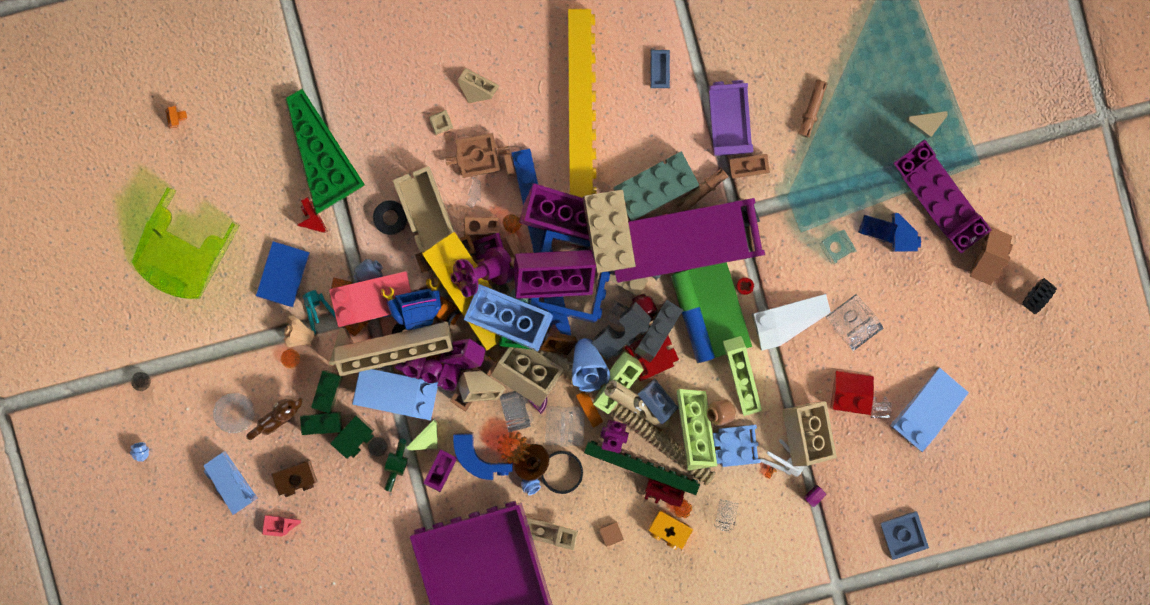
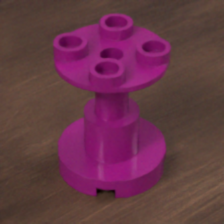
(494, 267)

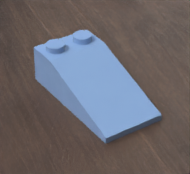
(508, 317)
(395, 393)
(929, 410)

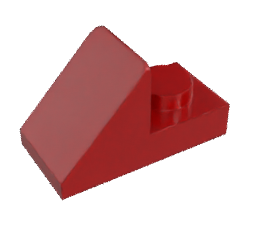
(315, 221)

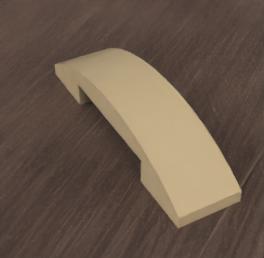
(552, 534)

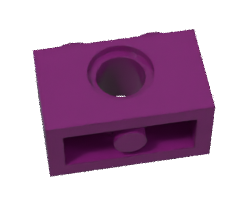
(465, 355)

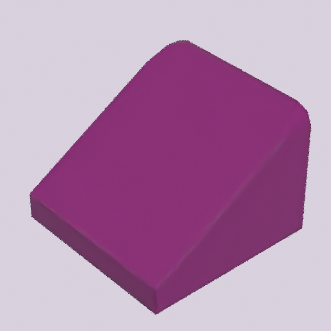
(815, 495)

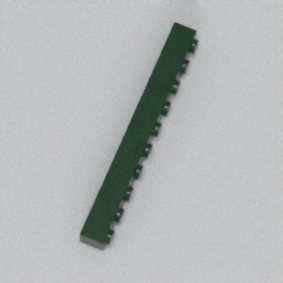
(642, 468)

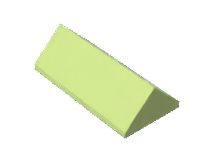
(696, 429)

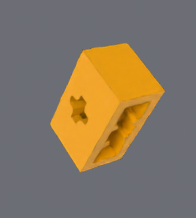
(664, 520)

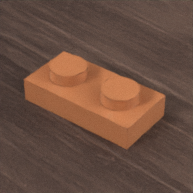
(749, 166)

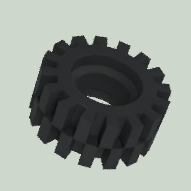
(1039, 296)

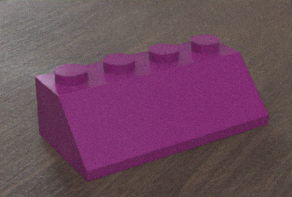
(555, 212)
(554, 274)

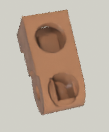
(481, 226)

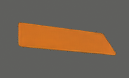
(589, 409)

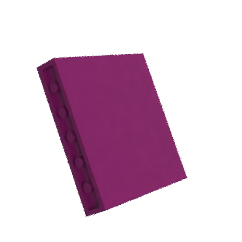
(481, 560)

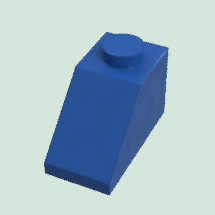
(905, 237)

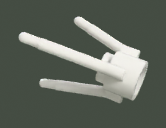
(788, 468)

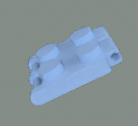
(736, 446)

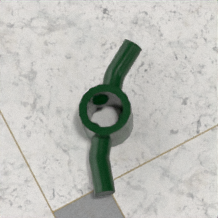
(395, 464)

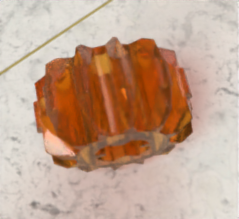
(515, 439)

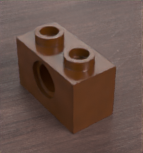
(283, 478)

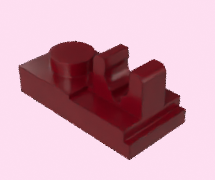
(664, 492)

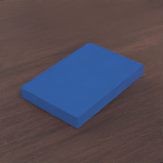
(282, 274)

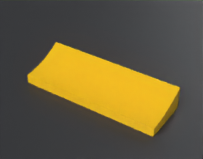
(442, 259)

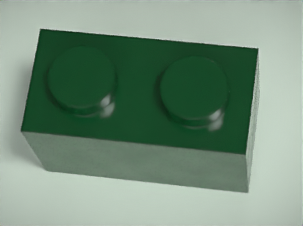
(327, 391)
(321, 423)
(352, 437)

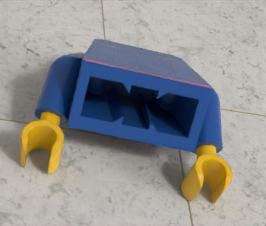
(415, 308)

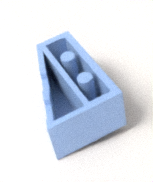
(229, 482)

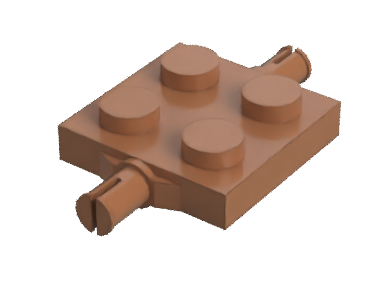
(477, 155)

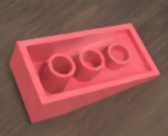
(364, 299)

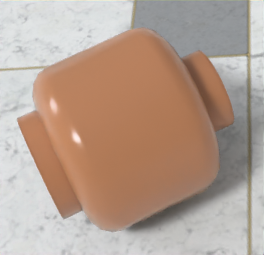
(721, 412)

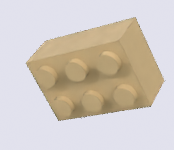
(527, 373)
(809, 433)

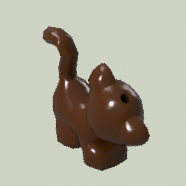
(280, 414)

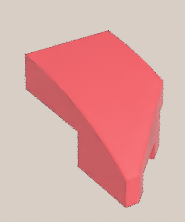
(278, 525)

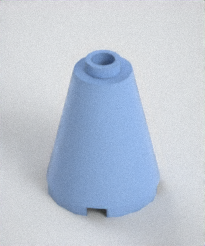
(588, 367)

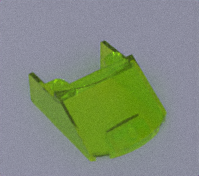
(173, 262)

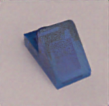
(878, 229)

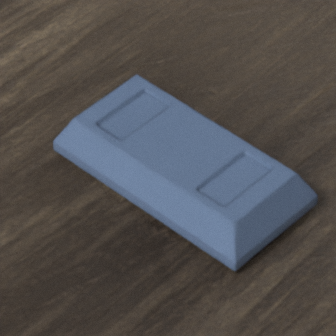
(660, 69)

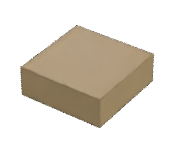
(441, 122)

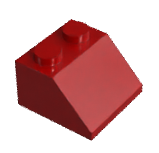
(852, 393)

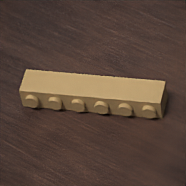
(393, 349)

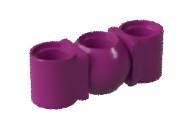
(433, 372)

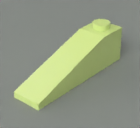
(742, 375)

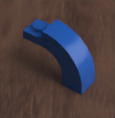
(472, 463)

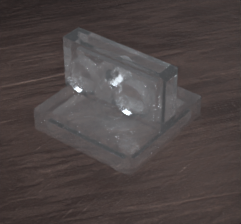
(564, 426)

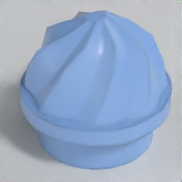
(139, 451)
(530, 487)

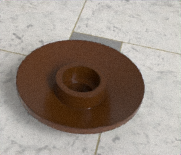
(526, 470)

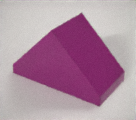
(486, 243)

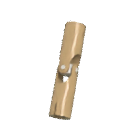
(626, 398)

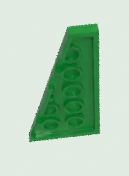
(325, 165)

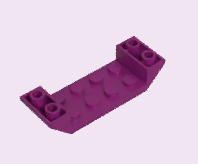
(941, 197)

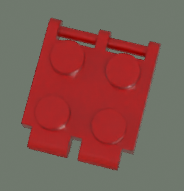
(662, 361)

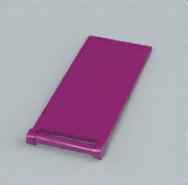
(691, 240)

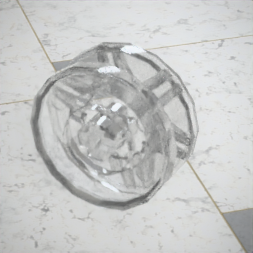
(239, 423)

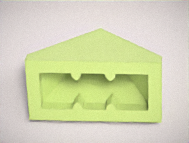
(426, 439)

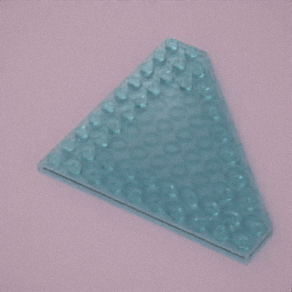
(865, 128)

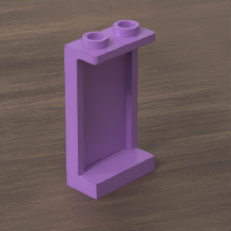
(730, 118)

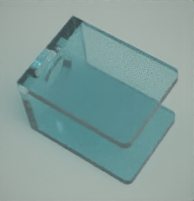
(846, 246)

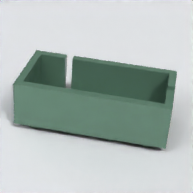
(657, 186)

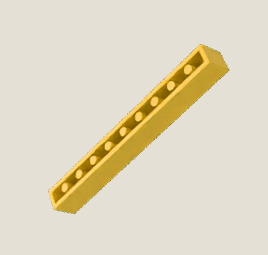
(580, 102)

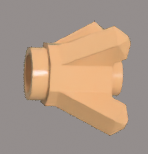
(297, 333)

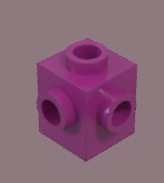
(614, 436)

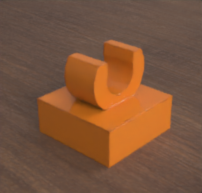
(174, 117)

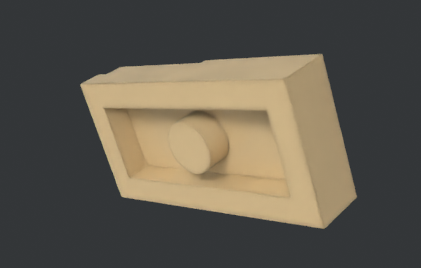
(633, 286)

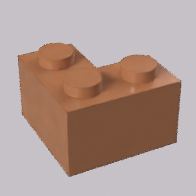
(992, 257)

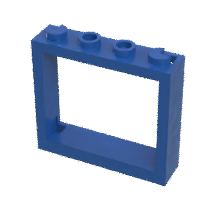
(600, 293)

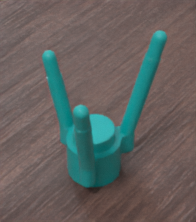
(312, 301)

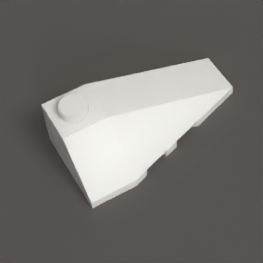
(784, 322)

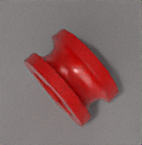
(744, 292)

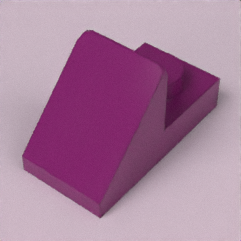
(440, 470)

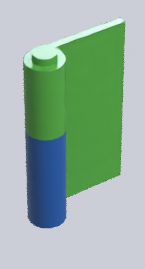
(709, 309)

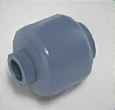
(368, 270)

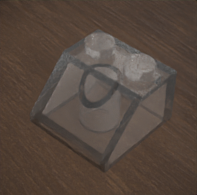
(854, 322)

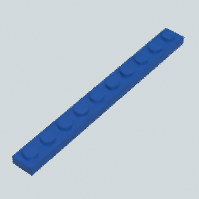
(526, 178)

